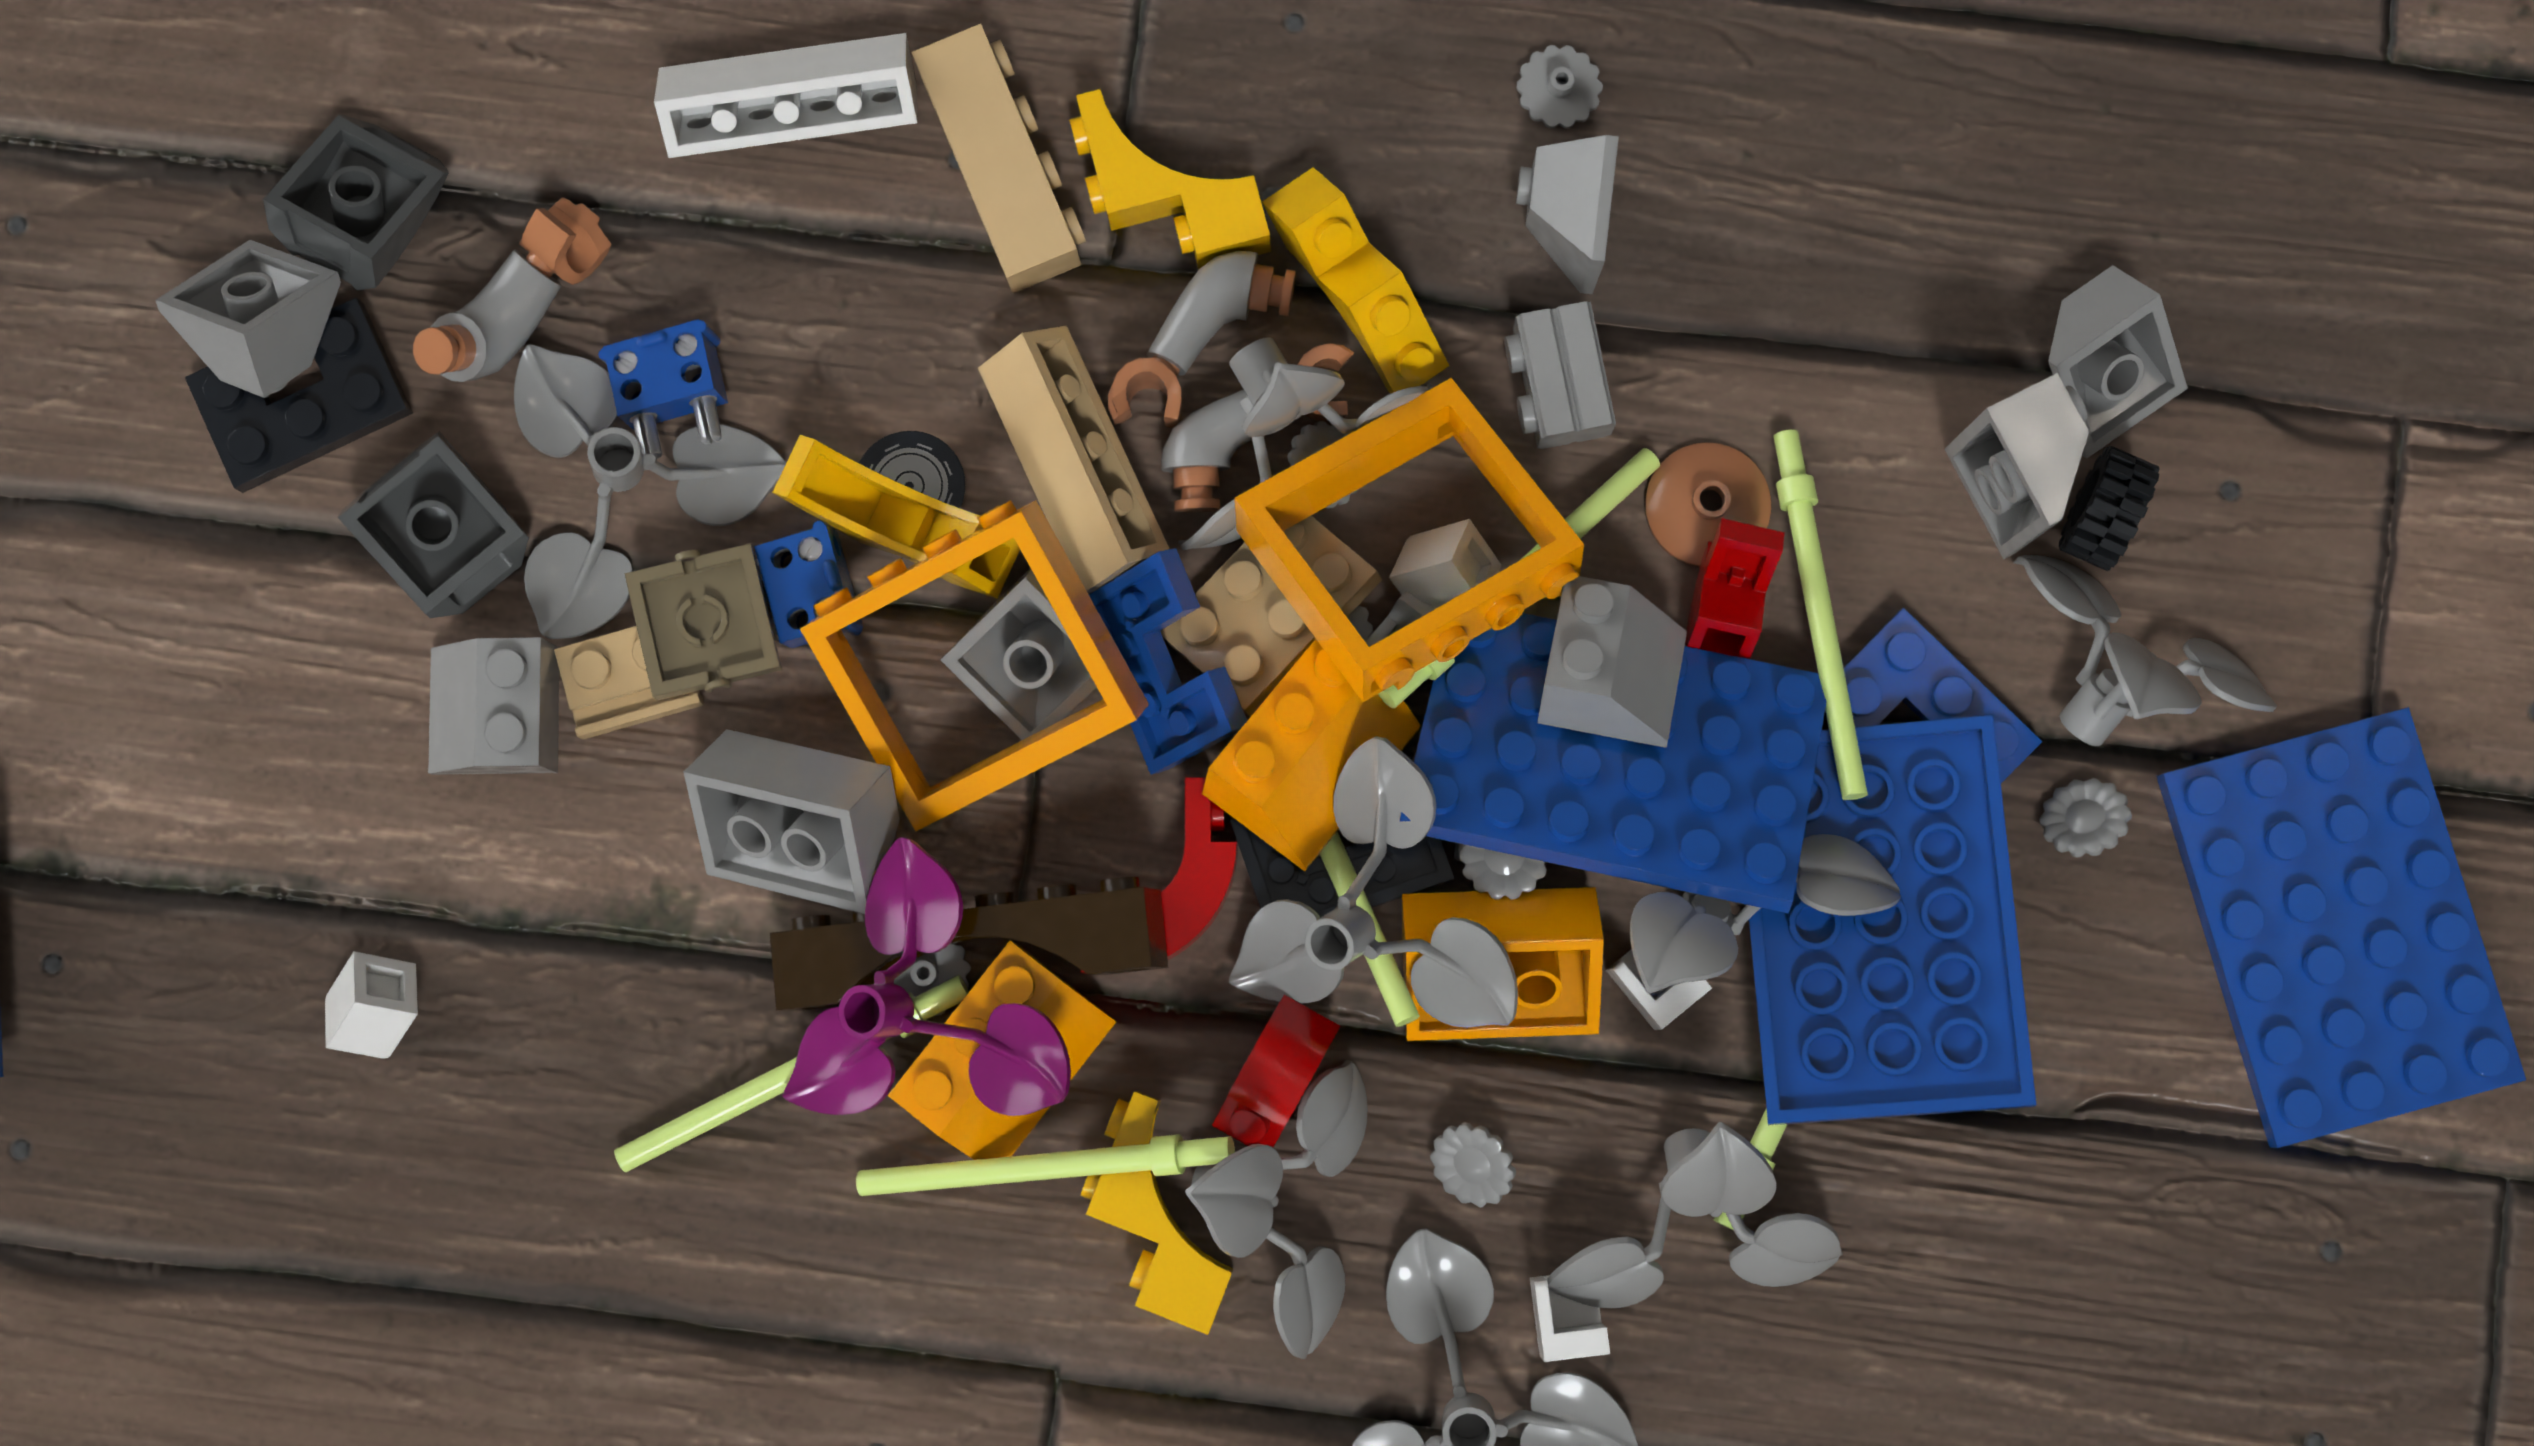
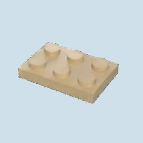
(1251, 624)

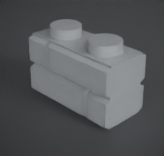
(1561, 375)

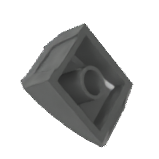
(354, 200)
(437, 529)

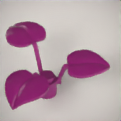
(840, 1057)

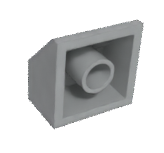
(1612, 664)
(494, 707)

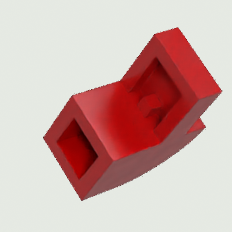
(1733, 588)
(1276, 1074)

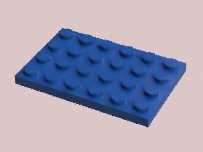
(1702, 817)
(2340, 928)
(1912, 1000)

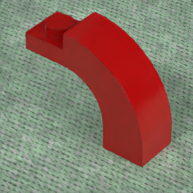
(1204, 874)

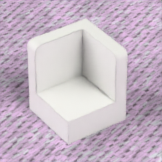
(1444, 563)
(371, 1005)
(1660, 1006)
(1565, 1326)

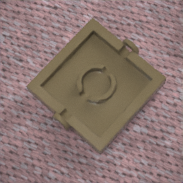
(703, 621)

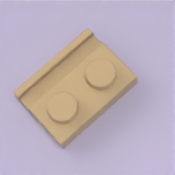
(611, 686)

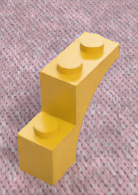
(1136, 189)
(1357, 279)
(886, 513)
(1180, 1277)

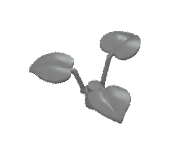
(1274, 399)
(571, 401)
(2139, 680)
(1695, 934)
(1297, 954)
(1704, 1177)
(1242, 1190)
(1447, 1289)

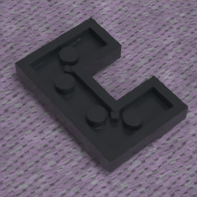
(353, 400)
(1397, 874)

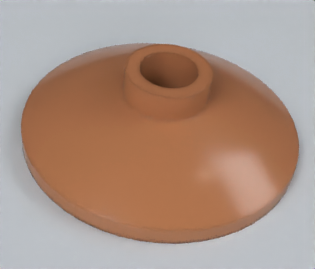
(1674, 493)

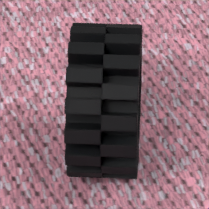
(2109, 508)

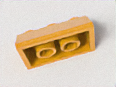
(1290, 753)
(1553, 947)
(938, 1081)

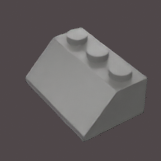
(2022, 461)
(792, 818)

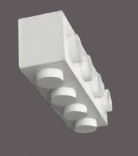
(786, 95)

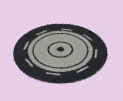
(920, 464)

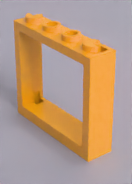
(1362, 458)
(1120, 692)

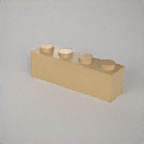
(998, 158)
(1072, 455)

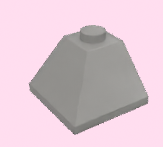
(1571, 204)
(254, 315)
(2116, 354)
(1022, 661)

